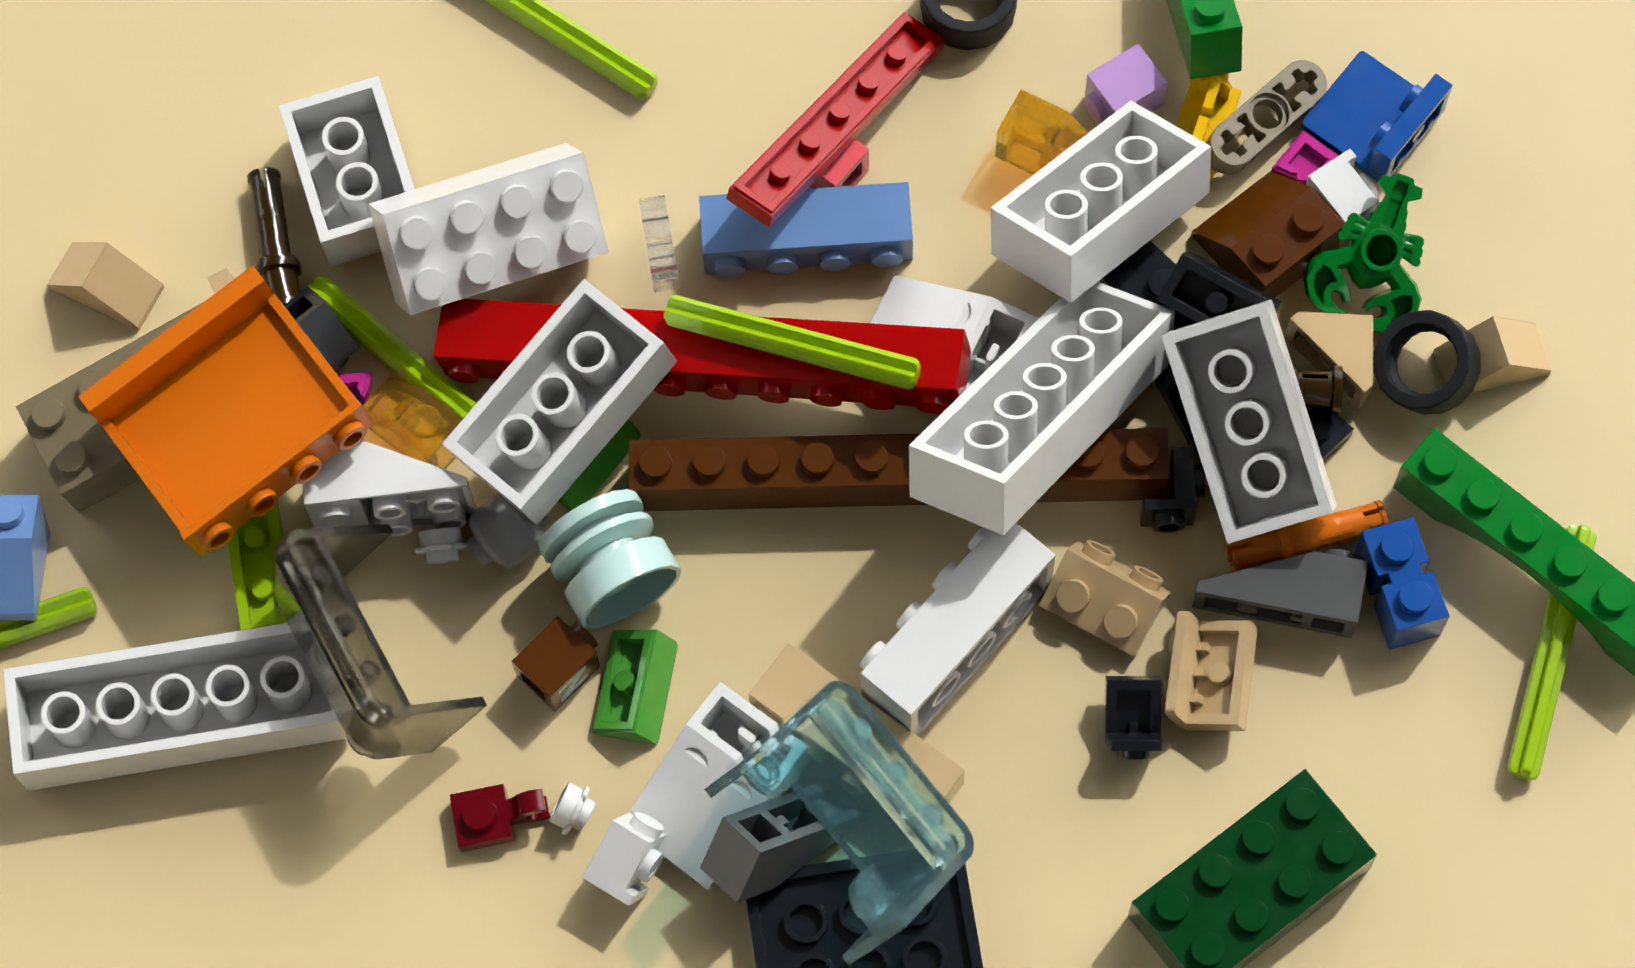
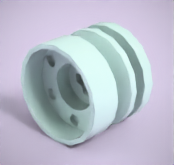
(609, 559)

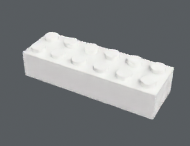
(1039, 407)
(164, 707)

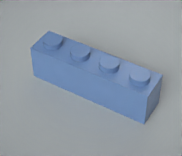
(819, 229)

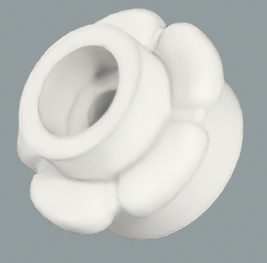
(441, 545)
(572, 808)

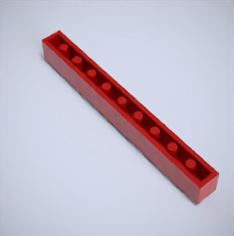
(486, 336)

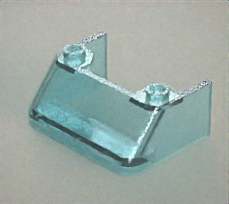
(867, 800)

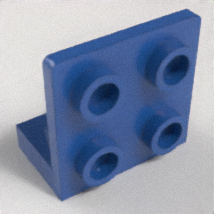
(1376, 114)

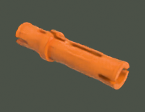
(1305, 536)

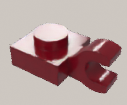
(487, 815)

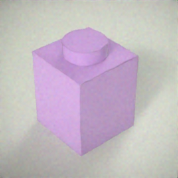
(1122, 80)

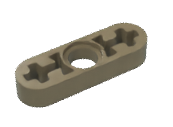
(1271, 96)

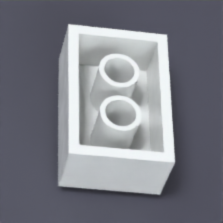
(345, 161)

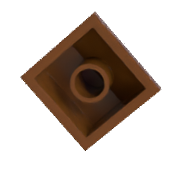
(1270, 233)

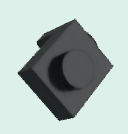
(1185, 485)
(1133, 716)

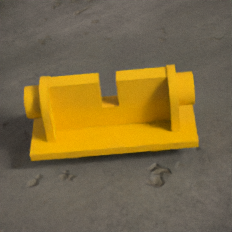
(1206, 106)

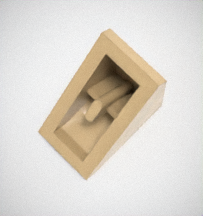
(106, 282)
(1337, 341)
(1508, 354)

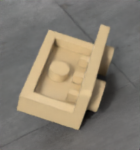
(1105, 595)
(1209, 673)

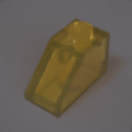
(1035, 133)
(412, 421)

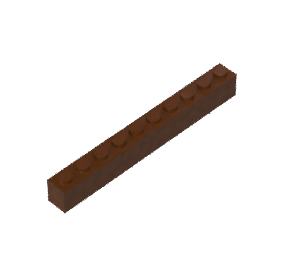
(861, 471)

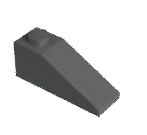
(1300, 592)
(764, 846)

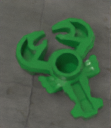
(1372, 257)

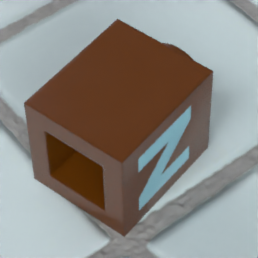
(557, 662)

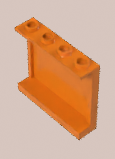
(227, 411)

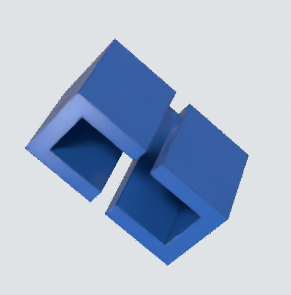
(1412, 602)

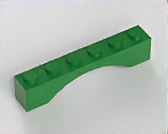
(1477, 502)

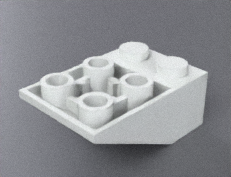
(987, 321)
(386, 488)
(703, 750)

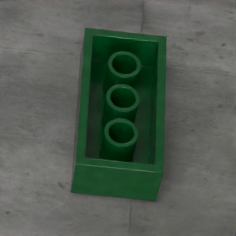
(1253, 880)

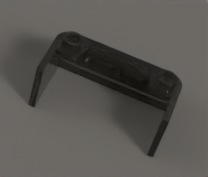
(344, 651)

